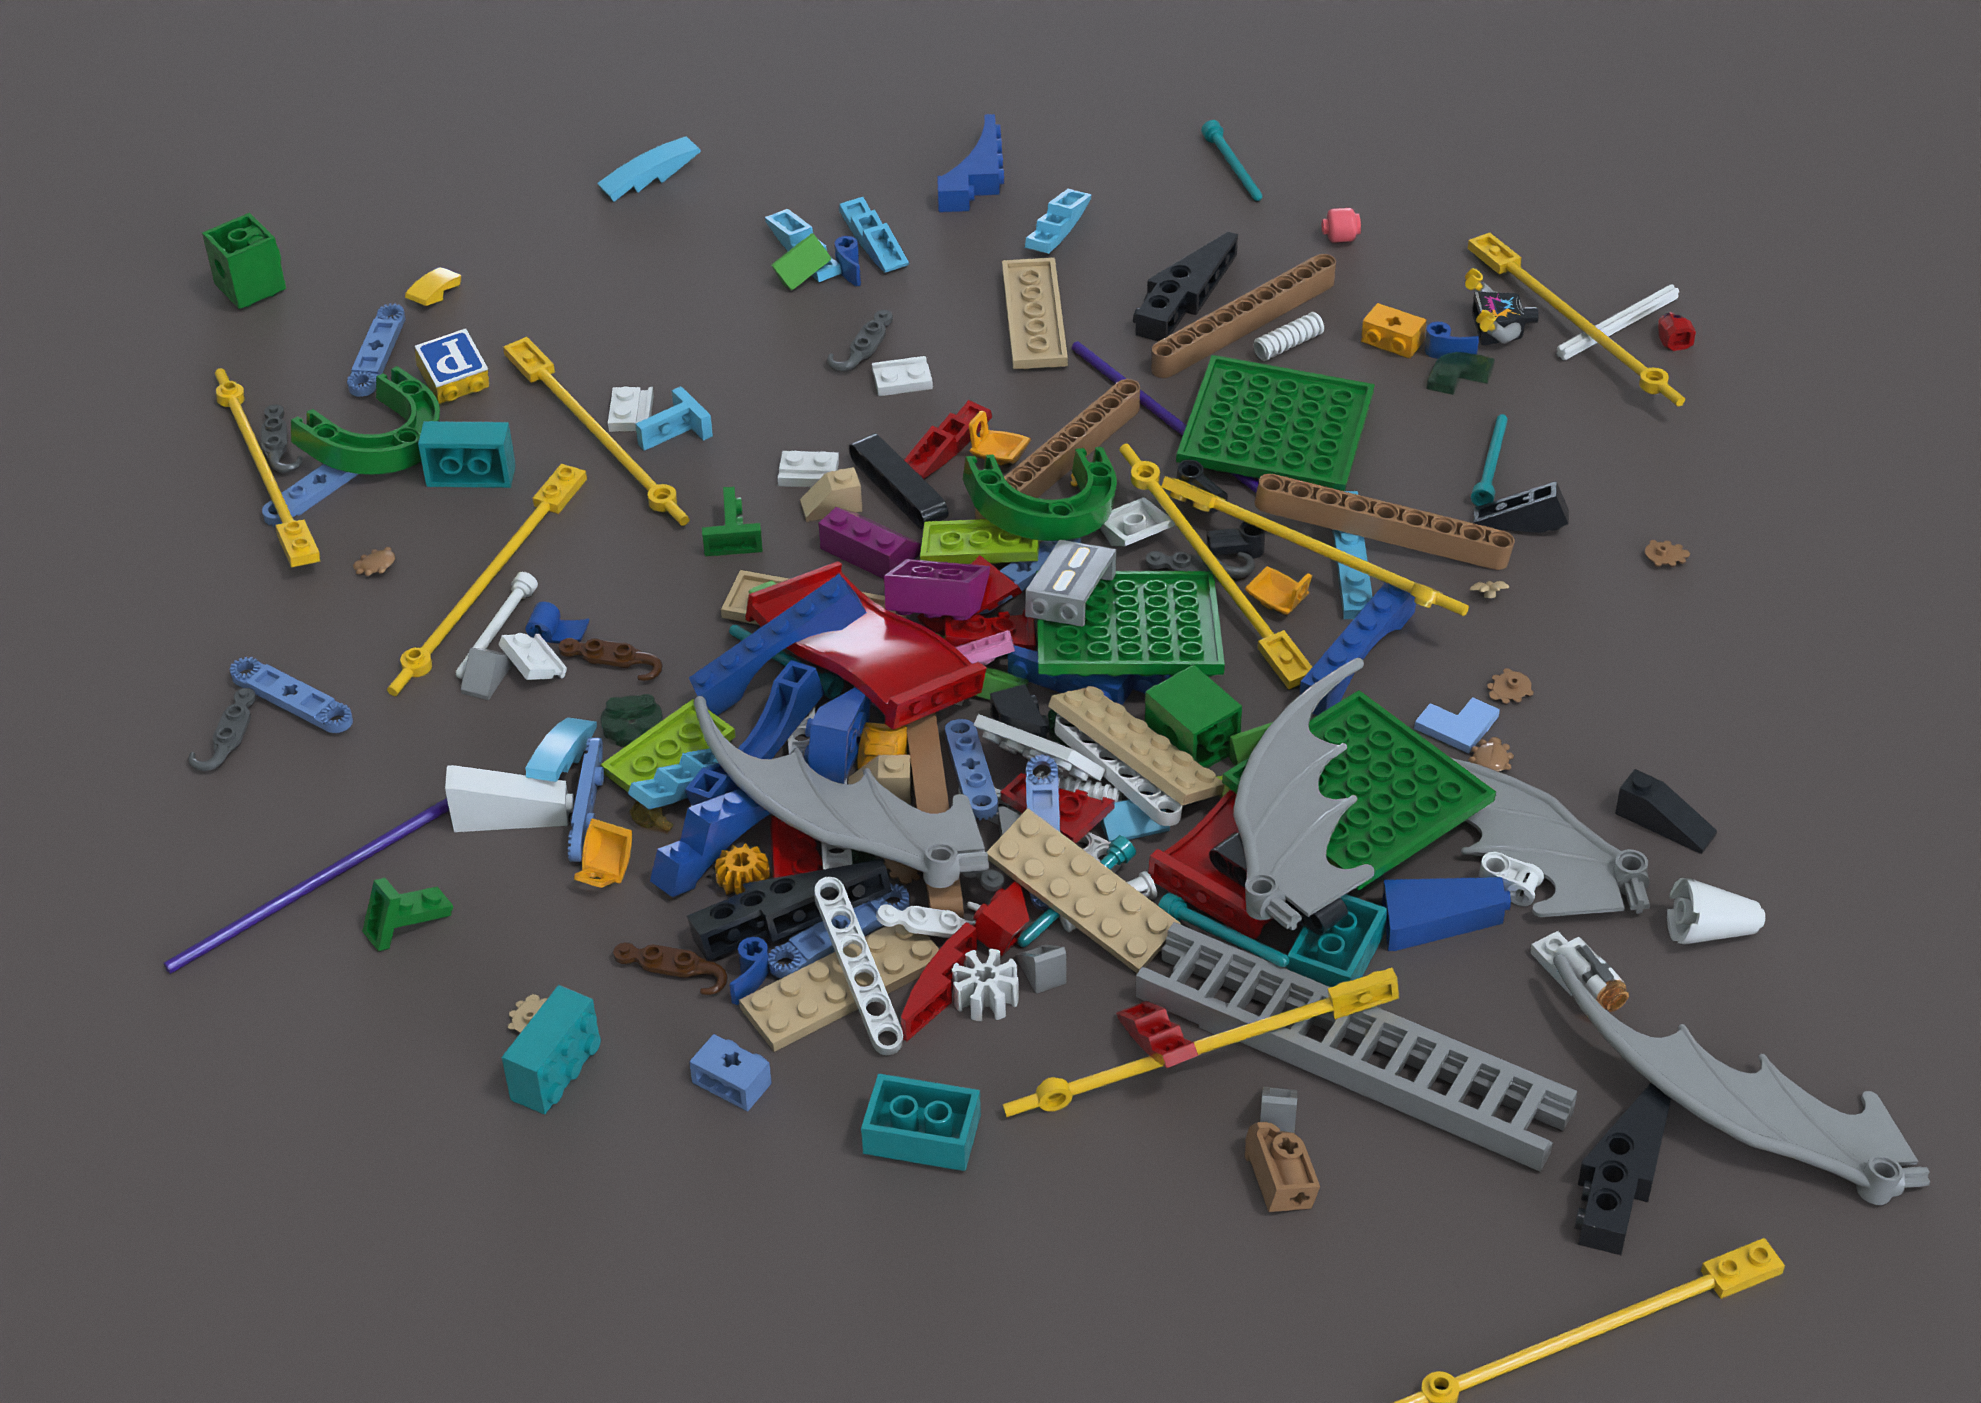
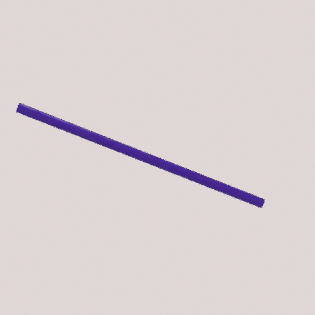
(1147, 402)
(305, 887)

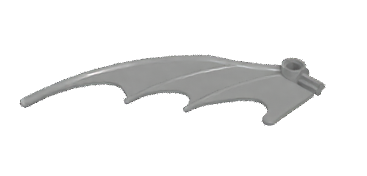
(854, 815)
(1287, 818)
(1572, 857)
(1764, 1106)

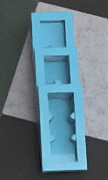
(653, 164)
(1058, 221)
(791, 231)
(873, 235)
(560, 749)
(672, 780)

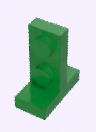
(734, 536)
(393, 910)

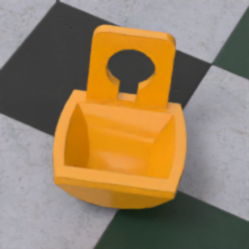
(1004, 446)
(1278, 590)
(881, 740)
(604, 854)

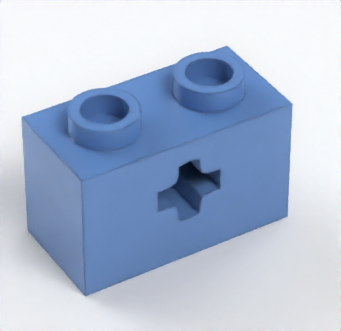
(730, 1072)

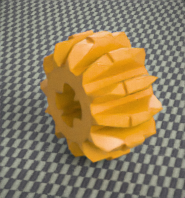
(740, 867)

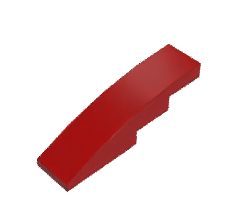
(946, 441)
(934, 987)
(1157, 1034)

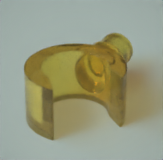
(649, 817)

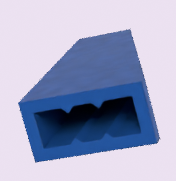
(1441, 908)

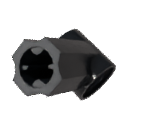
(1192, 473)
(1245, 539)

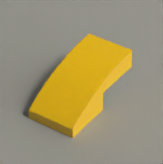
(431, 286)

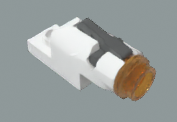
(1590, 969)

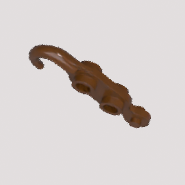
(611, 653)
(671, 962)

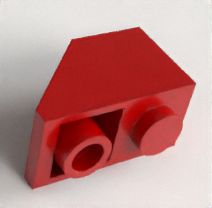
(1003, 919)

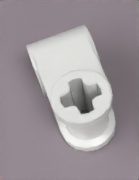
(1513, 875)

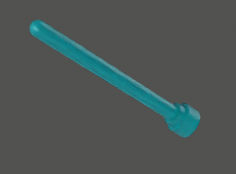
(1213, 133)
(1484, 491)
(831, 683)
(1119, 852)
(1178, 909)

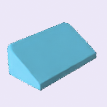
(1130, 822)

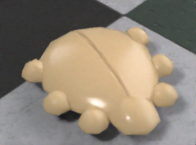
(525, 1012)

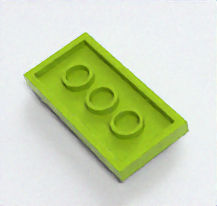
(967, 539)
(661, 746)

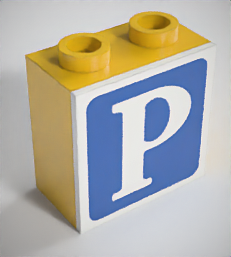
(452, 366)

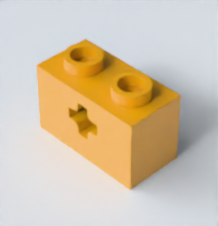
(1393, 330)

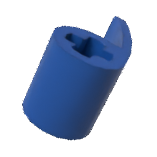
(847, 255)
(1440, 343)
(546, 622)
(753, 968)

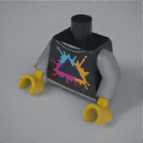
(1496, 314)

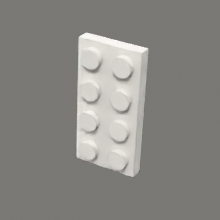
(1030, 745)

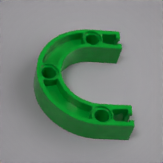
(373, 452)
(1039, 517)

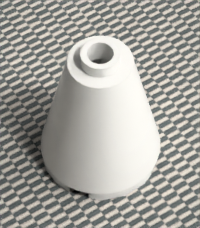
(1710, 913)

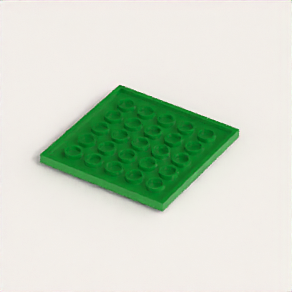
(1276, 422)
(1139, 626)
(1402, 785)

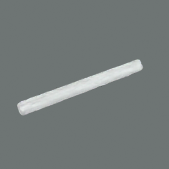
(1619, 321)

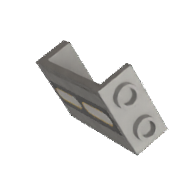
(1067, 581)

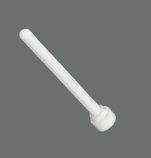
(522, 587)

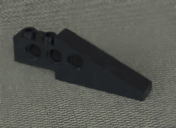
(1183, 287)
(781, 906)
(1621, 1171)

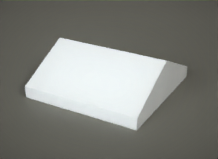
(1135, 522)

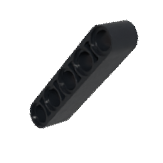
(898, 480)
(1230, 860)

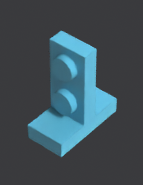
(683, 416)

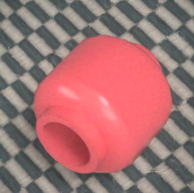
(1341, 225)

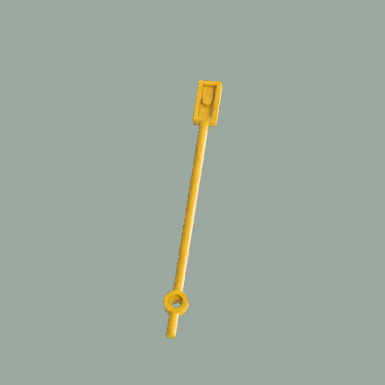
(1504, 259)
(537, 366)
(551, 497)
(1205, 500)
(292, 534)
(1276, 648)
(1343, 1000)
(1724, 1274)

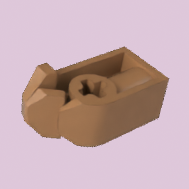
(1281, 1168)

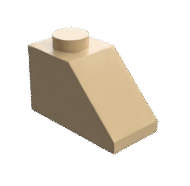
(832, 490)
(891, 772)

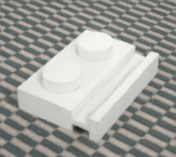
(902, 376)
(629, 407)
(805, 468)
(532, 656)

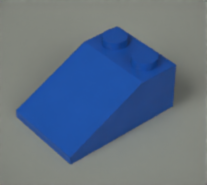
(837, 735)

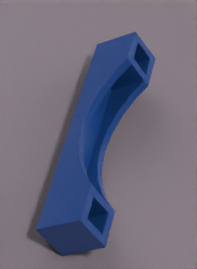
(823, 610)
(1382, 614)
(789, 702)

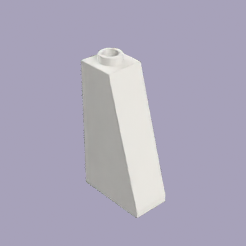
(504, 800)

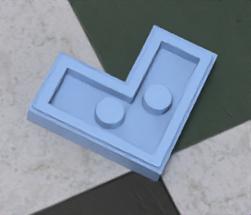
(1458, 730)

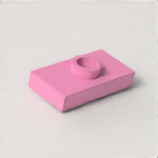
(988, 648)

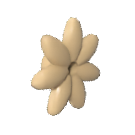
(1489, 588)

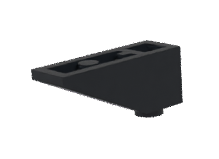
(1527, 511)
(1661, 810)

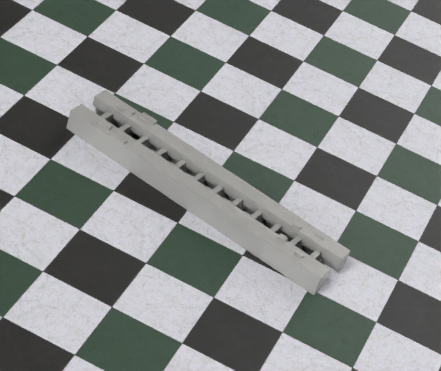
(1372, 1029)

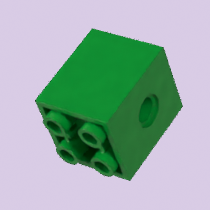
(244, 260)
(1194, 715)

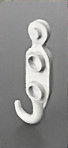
(924, 920)

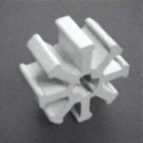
(985, 985)

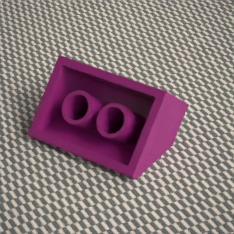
(865, 542)
(935, 588)

